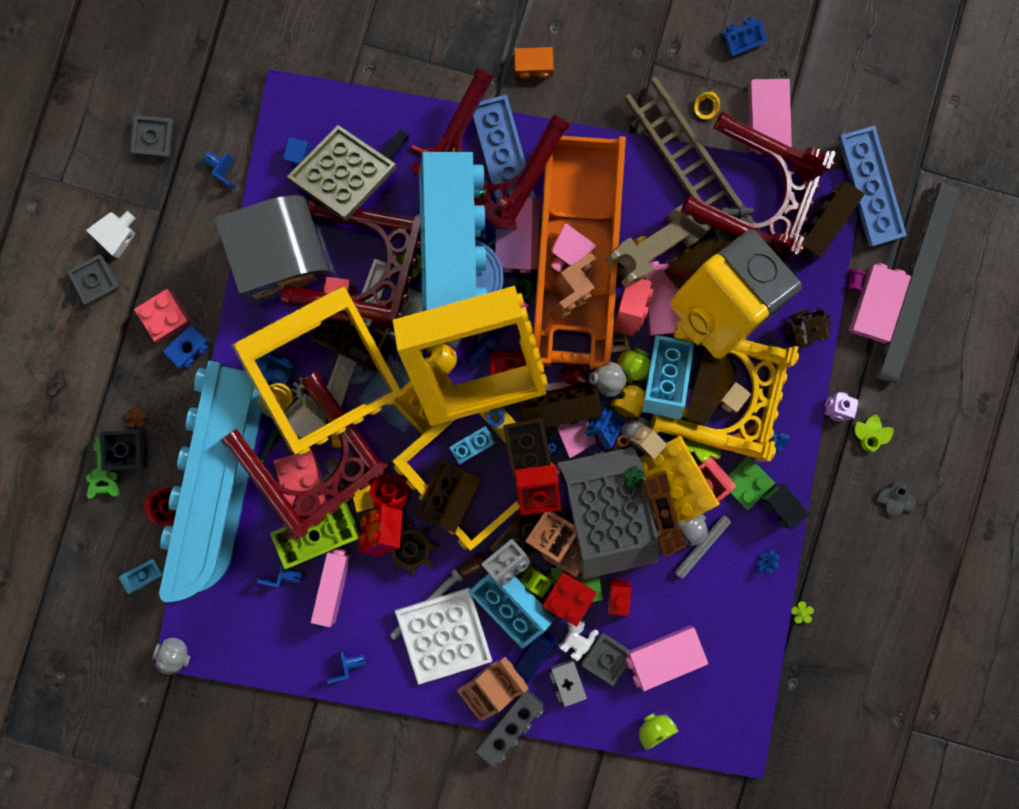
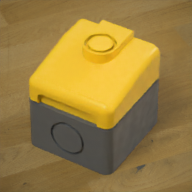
(734, 294)

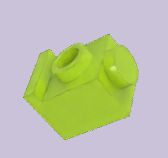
(535, 581)

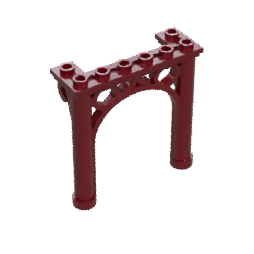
(808, 163)
(506, 211)
(402, 227)
(363, 456)

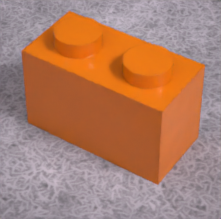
(534, 62)

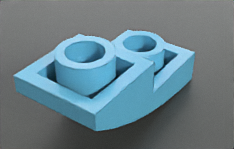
(472, 445)

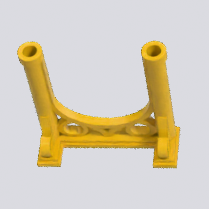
(762, 448)

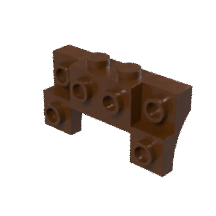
(664, 508)

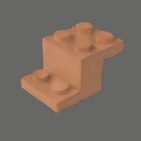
(573, 287)
(556, 542)
(492, 689)

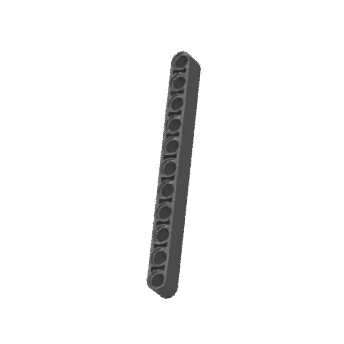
(921, 274)

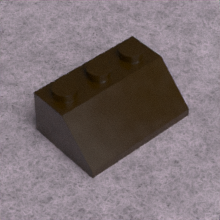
(692, 259)
(448, 496)

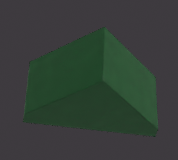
(525, 284)

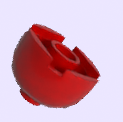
(389, 492)
(157, 507)

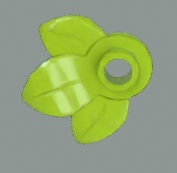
(873, 430)
(703, 451)

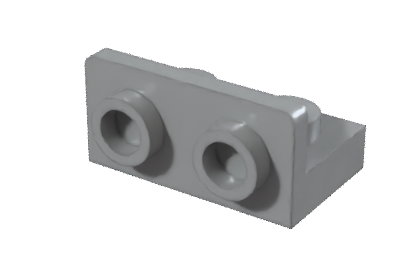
(506, 563)

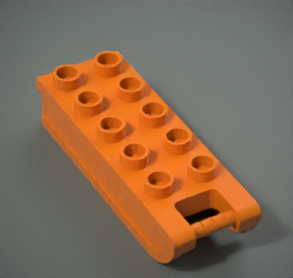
(585, 192)

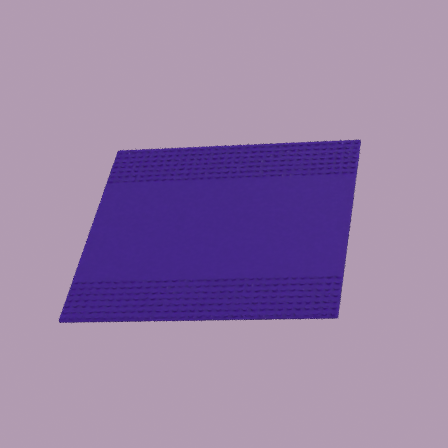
(741, 616)

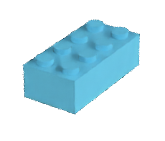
(668, 377)
(513, 608)

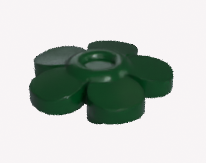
(634, 477)

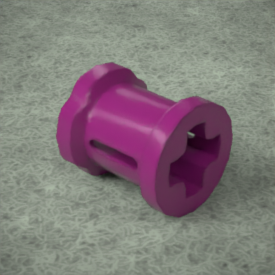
(855, 280)

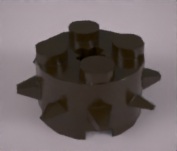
(808, 326)
(420, 555)

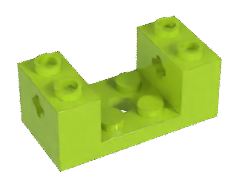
(334, 532)

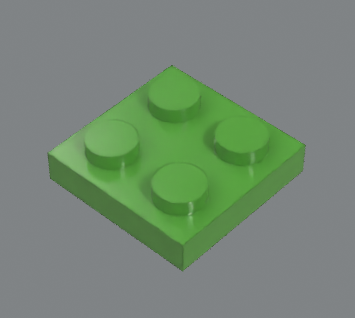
(750, 482)

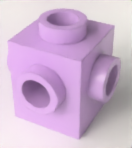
(841, 407)

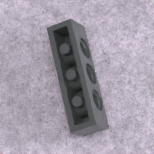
(497, 755)

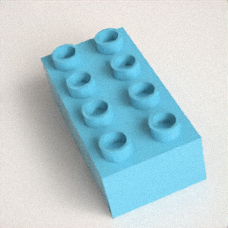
(449, 228)

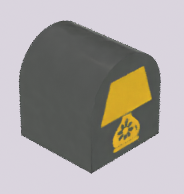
(272, 247)

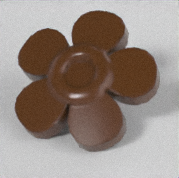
(135, 417)

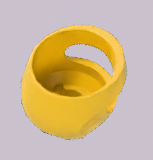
(443, 355)
(281, 396)
(631, 404)

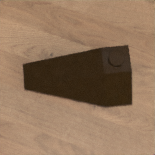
(348, 343)
(709, 387)

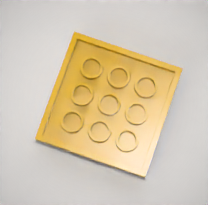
(688, 485)

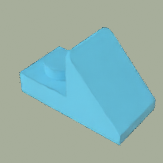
(140, 576)

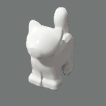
(576, 641)

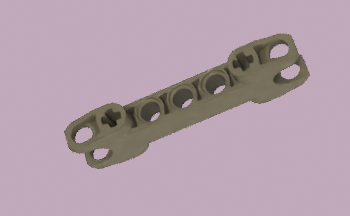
(638, 257)

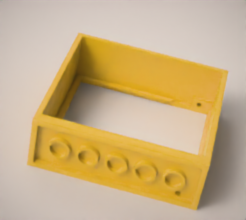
(460, 321)
(288, 329)
(415, 482)

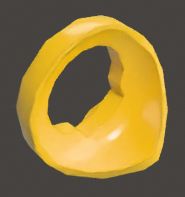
(716, 104)

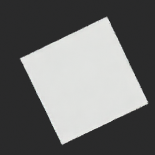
(443, 636)

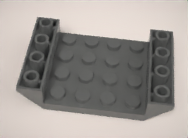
(609, 519)

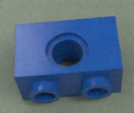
(176, 349)

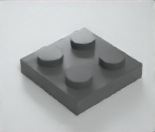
(152, 136)
(93, 279)
(606, 659)

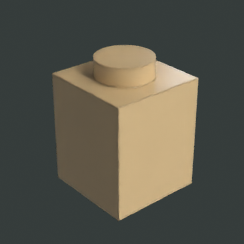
(734, 398)
(648, 441)

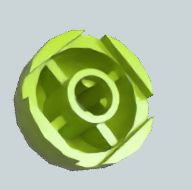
(656, 730)

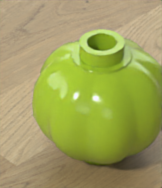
(634, 365)

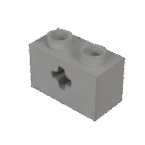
(571, 694)

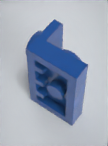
(744, 36)
(275, 369)
(606, 427)

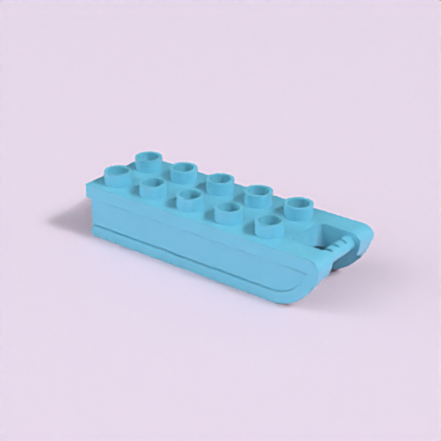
(212, 484)

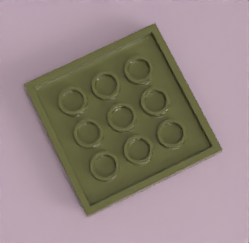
(341, 172)

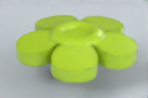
(802, 613)

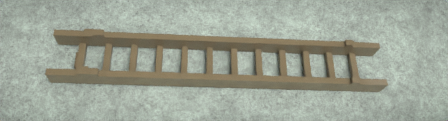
(695, 143)

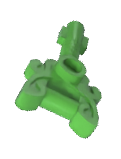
(98, 476)

